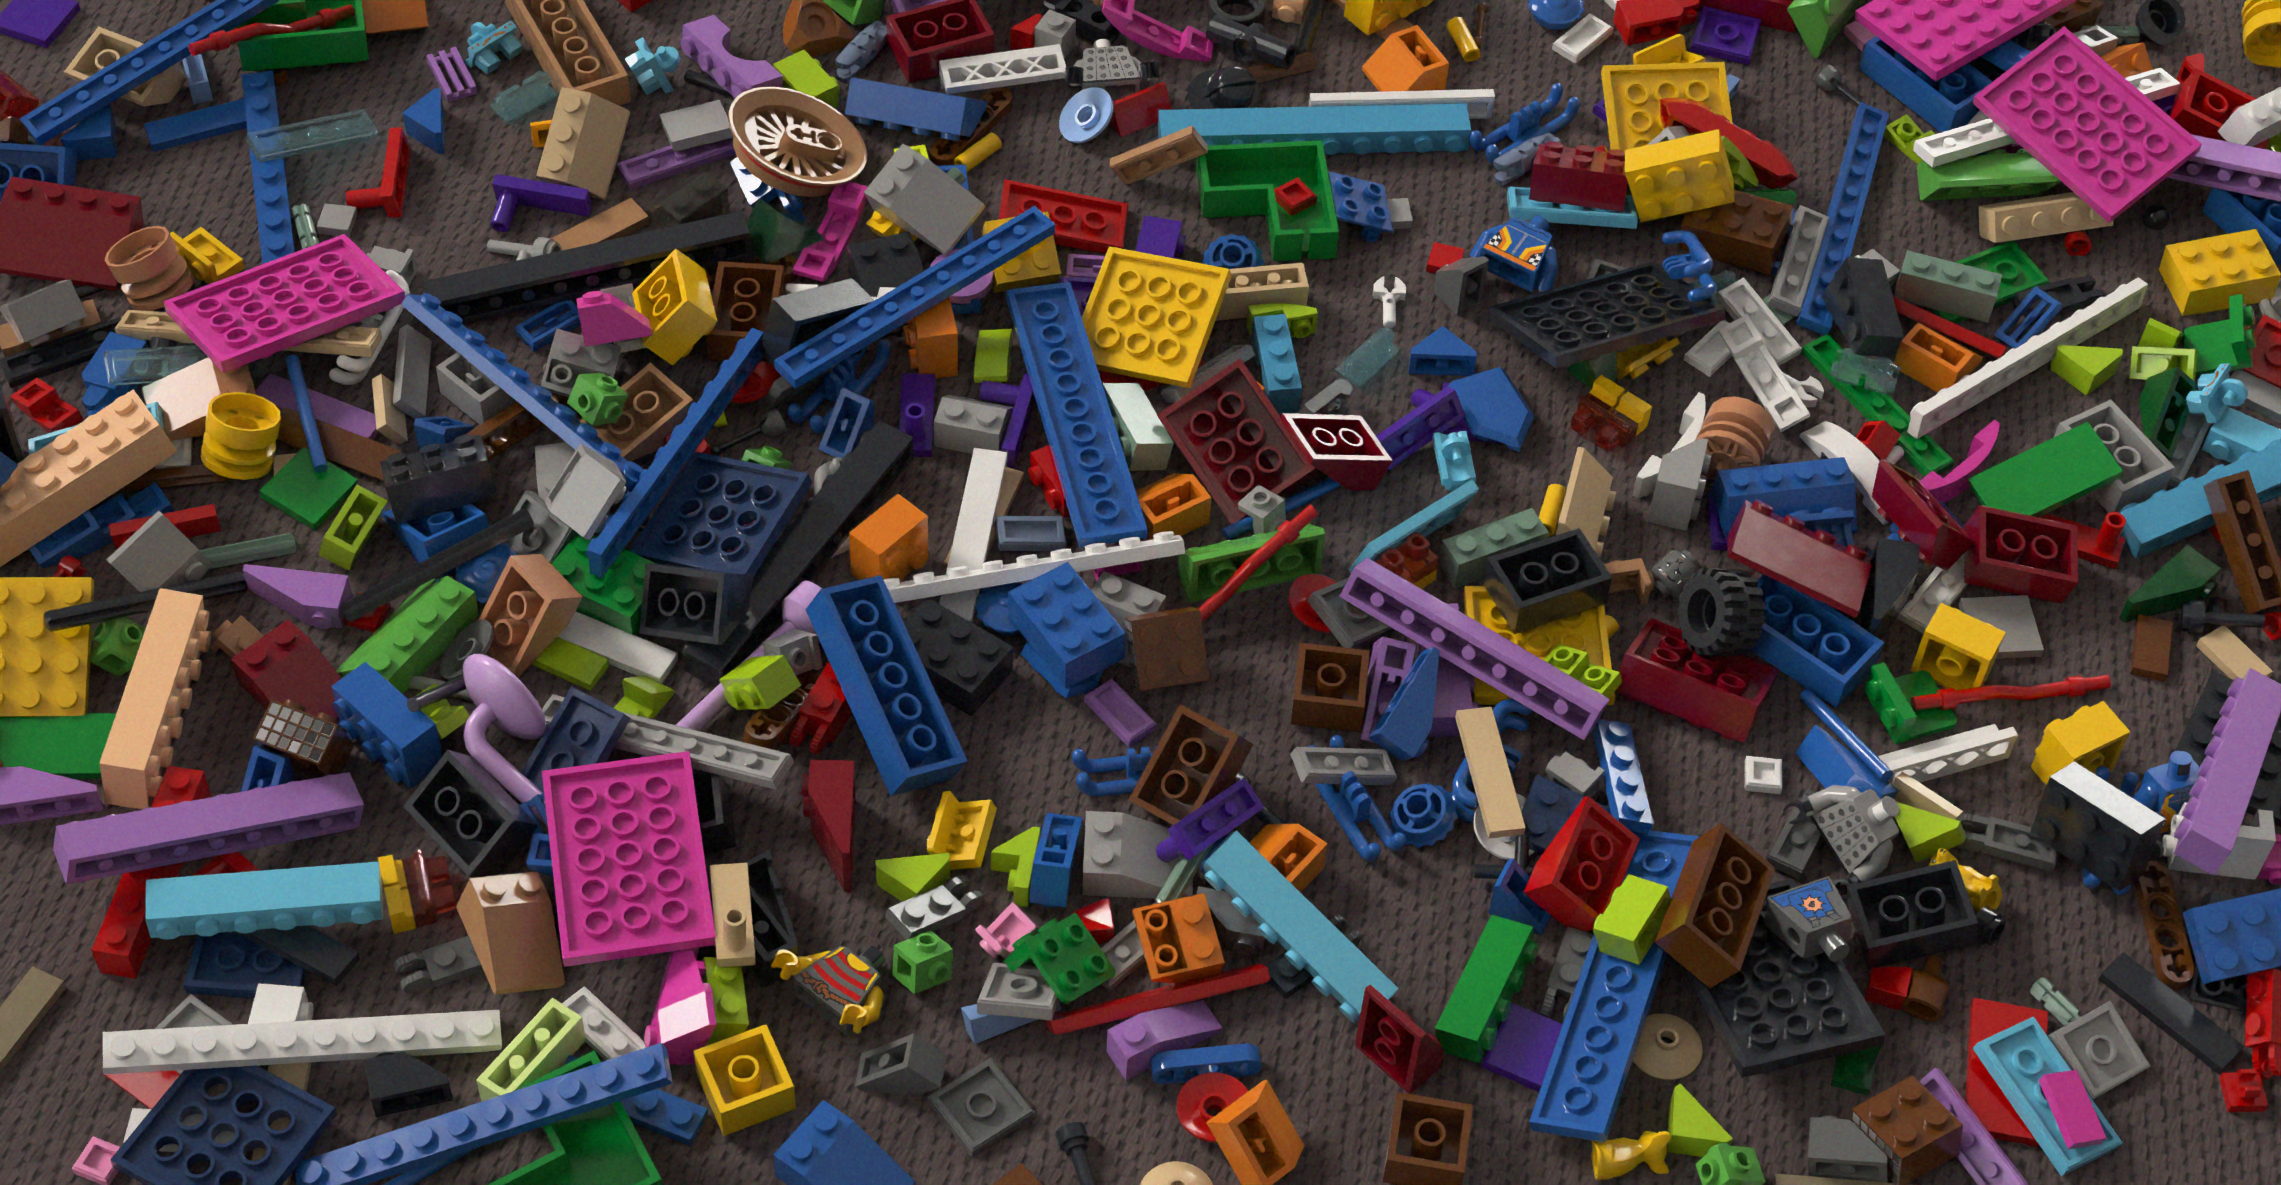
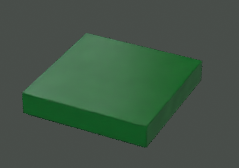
(307, 493)

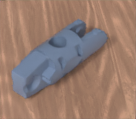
(861, 51)
(1519, 159)

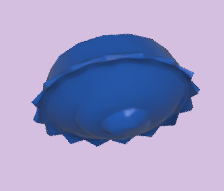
(1556, 13)
(1233, 253)
(484, 571)
(994, 609)
(1423, 814)

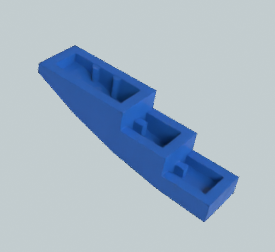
(92, 530)

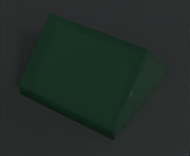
(778, 232)

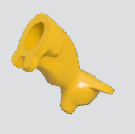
(1981, 890)
(1624, 1154)

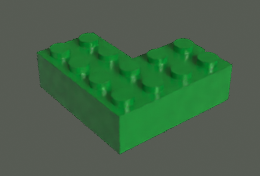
(315, 47)
(1242, 183)
(589, 1147)

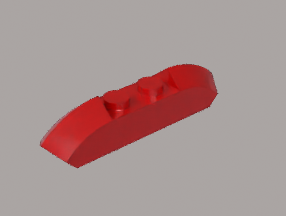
(1766, 160)

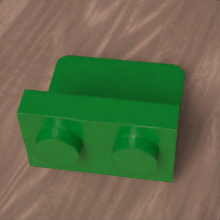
(2224, 340)
(1893, 704)
(1065, 958)

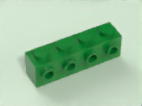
(1486, 988)

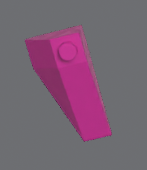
(609, 319)
(683, 1009)

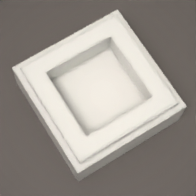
(1763, 774)

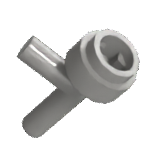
(540, 247)

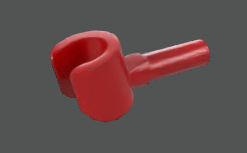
(69, 567)

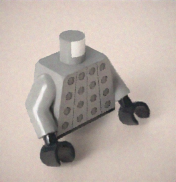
(1111, 70)
(1855, 828)

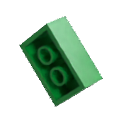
(609, 599)

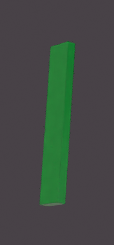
(1875, 406)

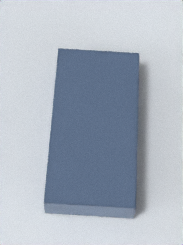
(1030, 533)

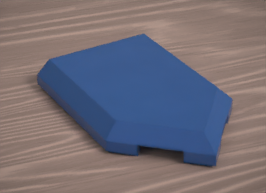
(1494, 407)

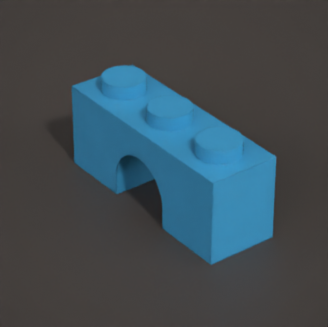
(1278, 363)

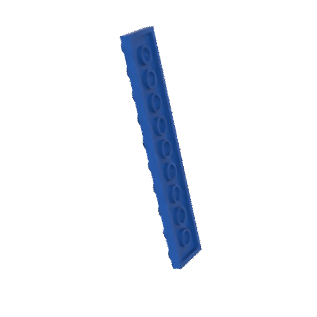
(1076, 415)
(1606, 1016)

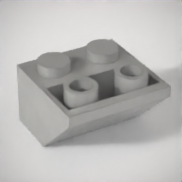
(570, 358)
(471, 389)
(1679, 485)
(586, 491)

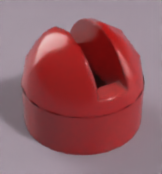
(2077, 240)
(2273, 620)

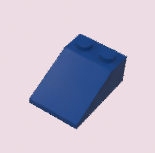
(437, 531)
(835, 1152)

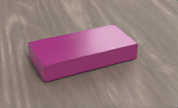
(2072, 1109)

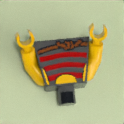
(837, 984)

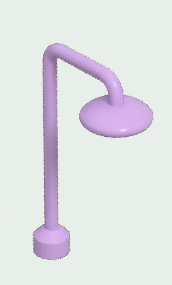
(514, 710)

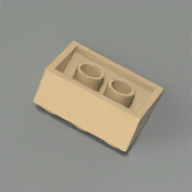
(107, 47)
(583, 142)
(1587, 500)

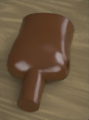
(1927, 991)

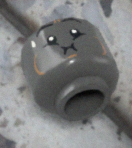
(1672, 573)

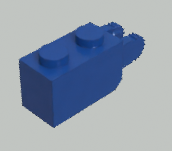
(98, 391)

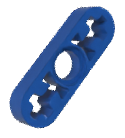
(1187, 1063)

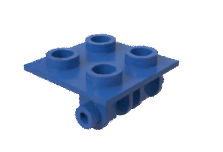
(1361, 204)

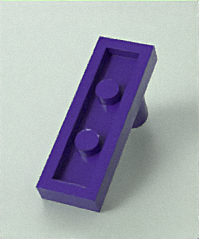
(537, 194)
(1023, 401)
(918, 411)
(1416, 429)
(1210, 822)

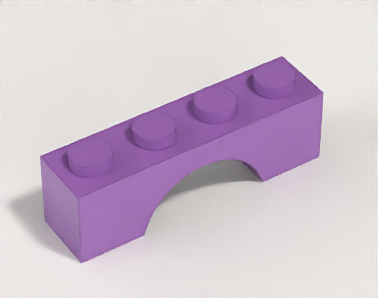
(709, 46)

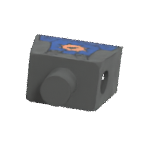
(1811, 919)

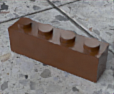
(2246, 540)

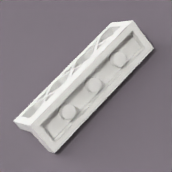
(1002, 69)
(1952, 753)

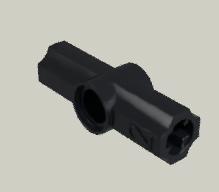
(1251, 42)

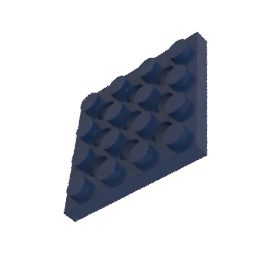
(713, 503)
(188, 1096)

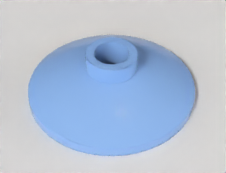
(1086, 115)

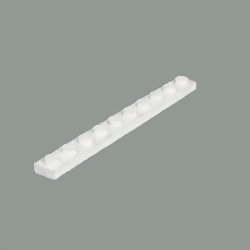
(1988, 135)
(2025, 359)
(1029, 567)
(300, 1041)

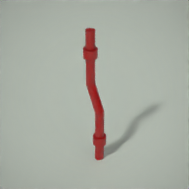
(221, 40)
(1287, 533)
(1949, 698)

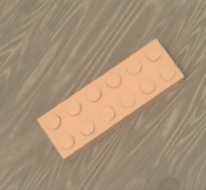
(79, 472)
(154, 699)

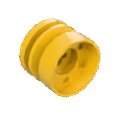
(2262, 32)
(240, 435)

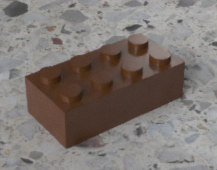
(1715, 905)

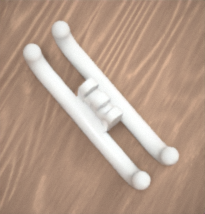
(361, 366)

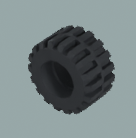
(1721, 612)

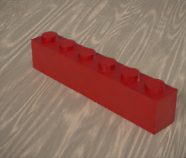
(124, 931)

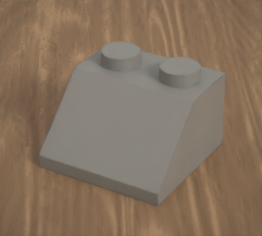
(44, 312)
(970, 424)
(159, 556)
(1126, 599)

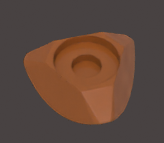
(814, 28)

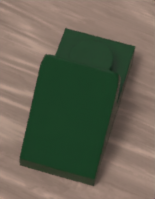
(1855, 1070)

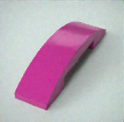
(1156, 35)
(837, 230)
(1957, 480)

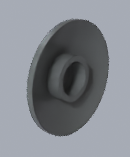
(471, 640)

